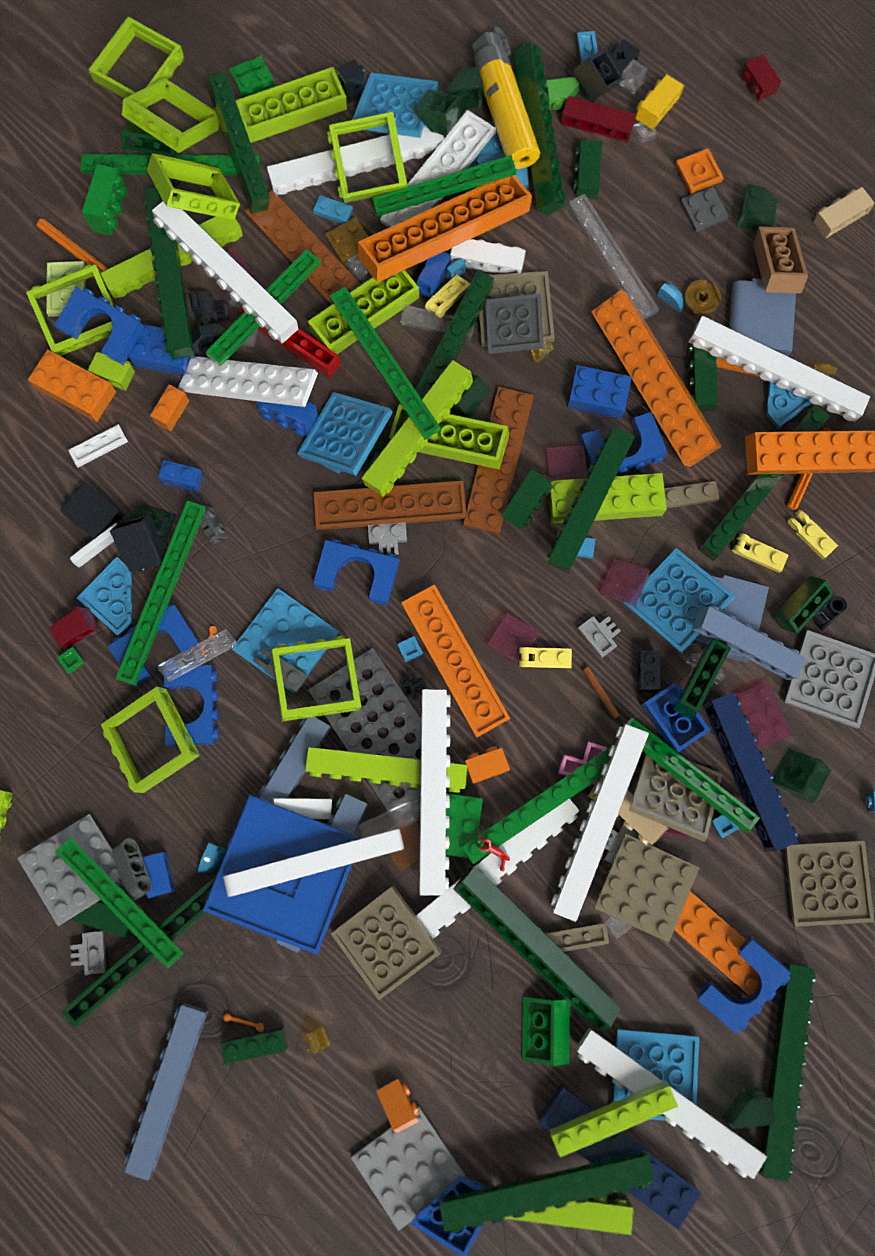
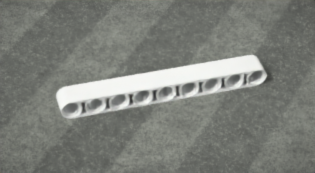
(313, 862)

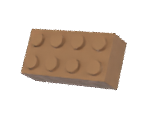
(780, 260)

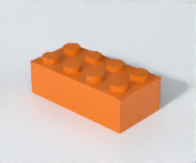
(72, 385)

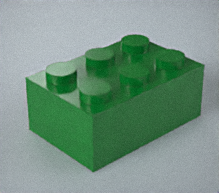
(104, 199)
(463, 822)

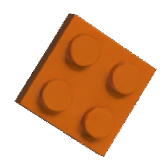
(699, 171)

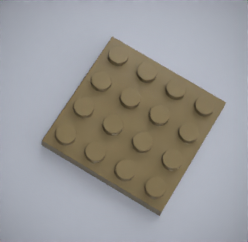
(517, 285)
(671, 802)
(829, 883)
(646, 888)
(386, 942)

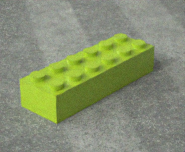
(292, 104)
(376, 300)
(463, 440)
(627, 498)

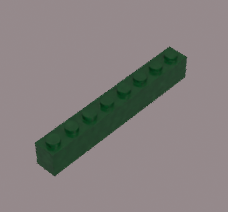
(238, 143)
(457, 330)
(590, 500)

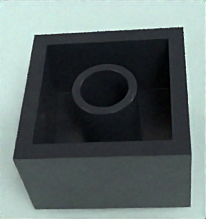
(598, 74)

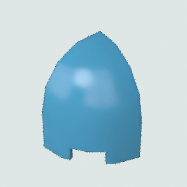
(672, 296)
(211, 859)

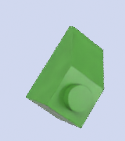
(560, 89)

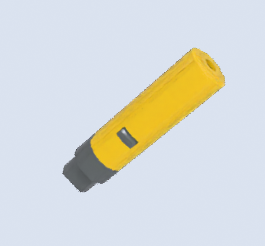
(505, 98)

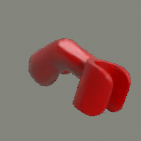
(494, 850)

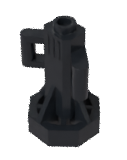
(208, 327)

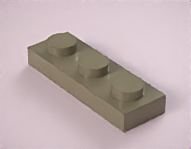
(691, 494)
(580, 937)

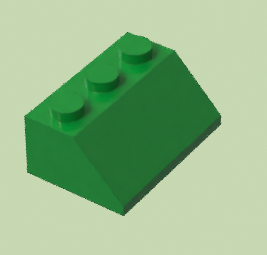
(546, 1030)

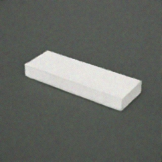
(98, 445)
(93, 548)
(310, 807)

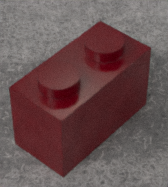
(760, 77)
(74, 627)

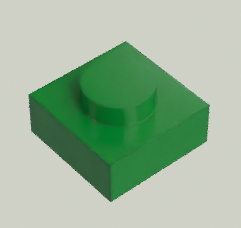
(71, 660)

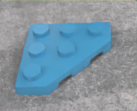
(783, 405)
(111, 597)

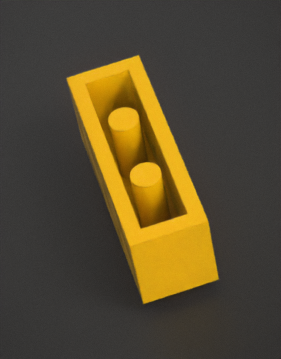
(659, 101)

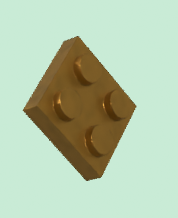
(345, 239)

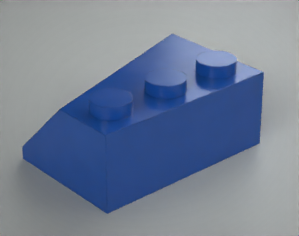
(431, 1221)

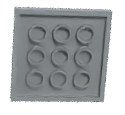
(832, 680)
(56, 882)
(407, 1169)

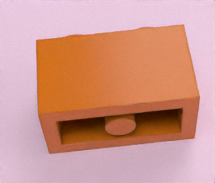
(169, 408)
(486, 765)
(398, 1105)

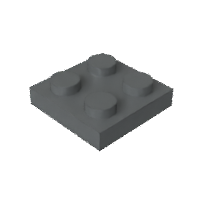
(704, 209)

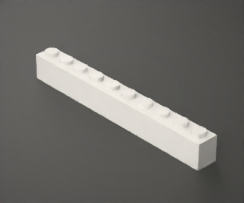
(355, 157)
(226, 271)
(779, 369)
(433, 792)
(599, 822)
(518, 848)
(687, 1115)

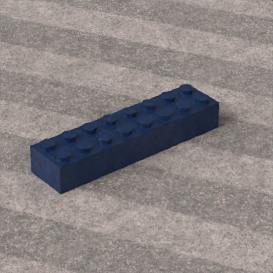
(750, 772)
(669, 1195)

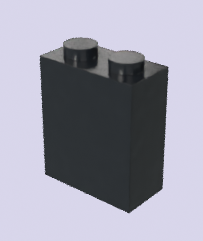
(91, 511)
(139, 543)

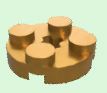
(707, 290)

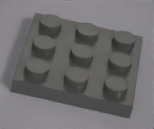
(514, 323)

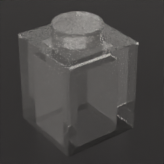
(633, 76)

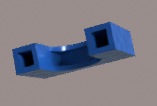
(433, 273)
(83, 306)
(649, 441)
(336, 555)
(172, 624)
(204, 729)
(735, 1011)

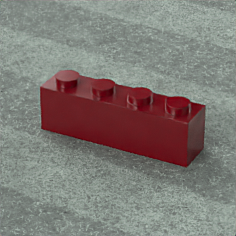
(598, 119)

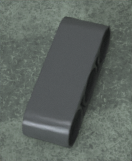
(131, 869)

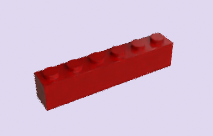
(308, 350)

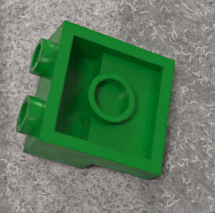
(252, 77)

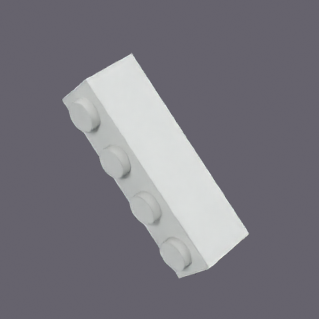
(489, 256)

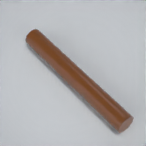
(601, 693)

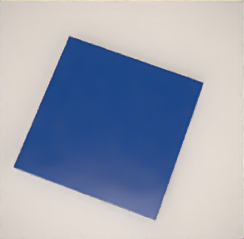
(290, 910)

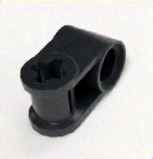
(828, 614)

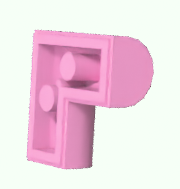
(570, 764)

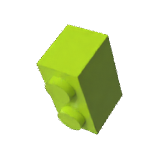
(111, 371)

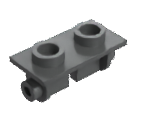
(216, 529)

